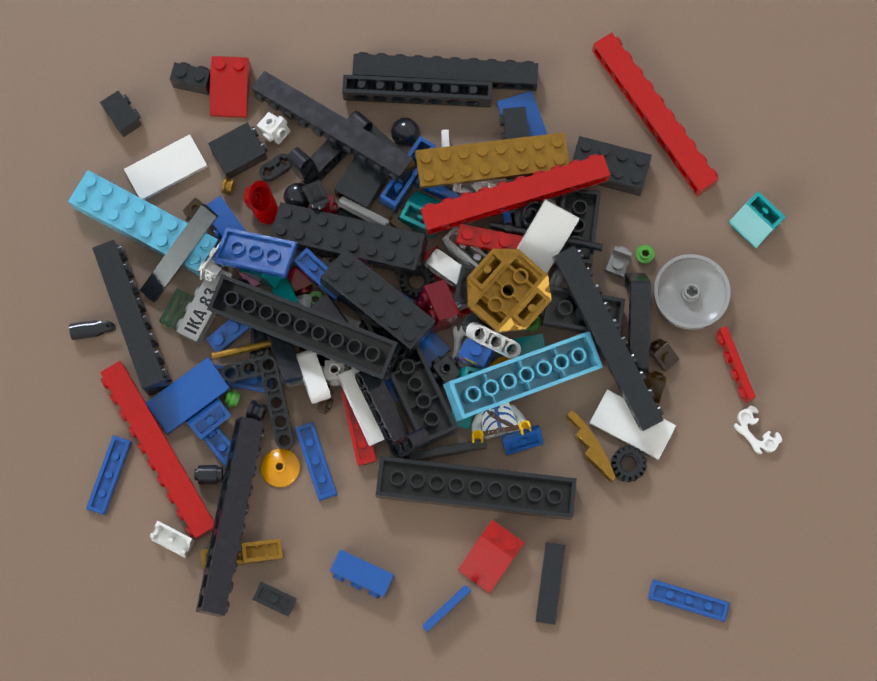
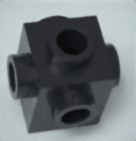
(444, 369)

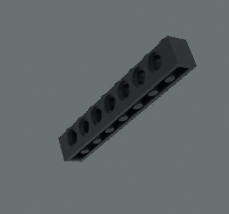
(417, 91)

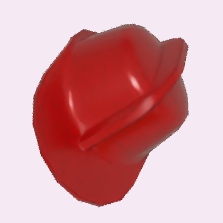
(261, 201)

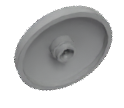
(691, 292)

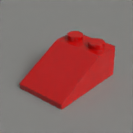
(229, 86)
(490, 556)

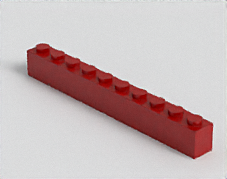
(655, 114)
(515, 194)
(160, 452)

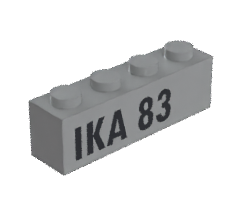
(197, 317)

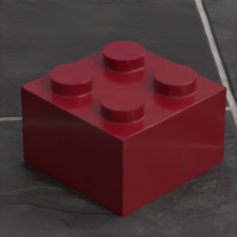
(438, 304)

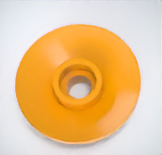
(282, 477)

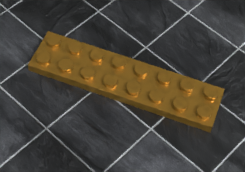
(490, 160)

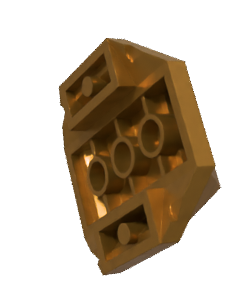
(507, 270)

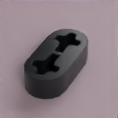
(274, 164)

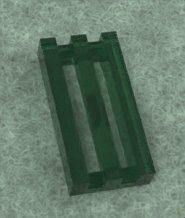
(165, 314)

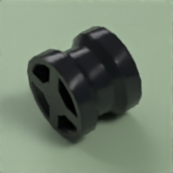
(256, 411)

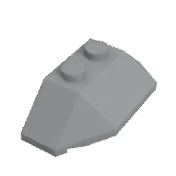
(462, 253)

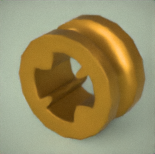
(228, 186)

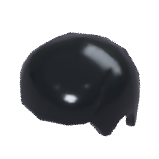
(405, 131)
(295, 195)
(529, 212)

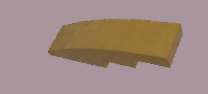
(594, 453)
(254, 552)

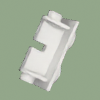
(209, 268)

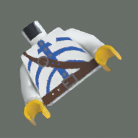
(498, 422)

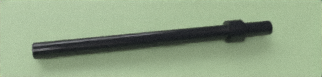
(510, 228)

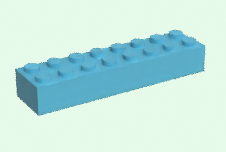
(135, 218)
(522, 376)

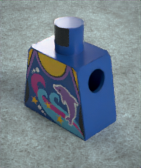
(475, 354)

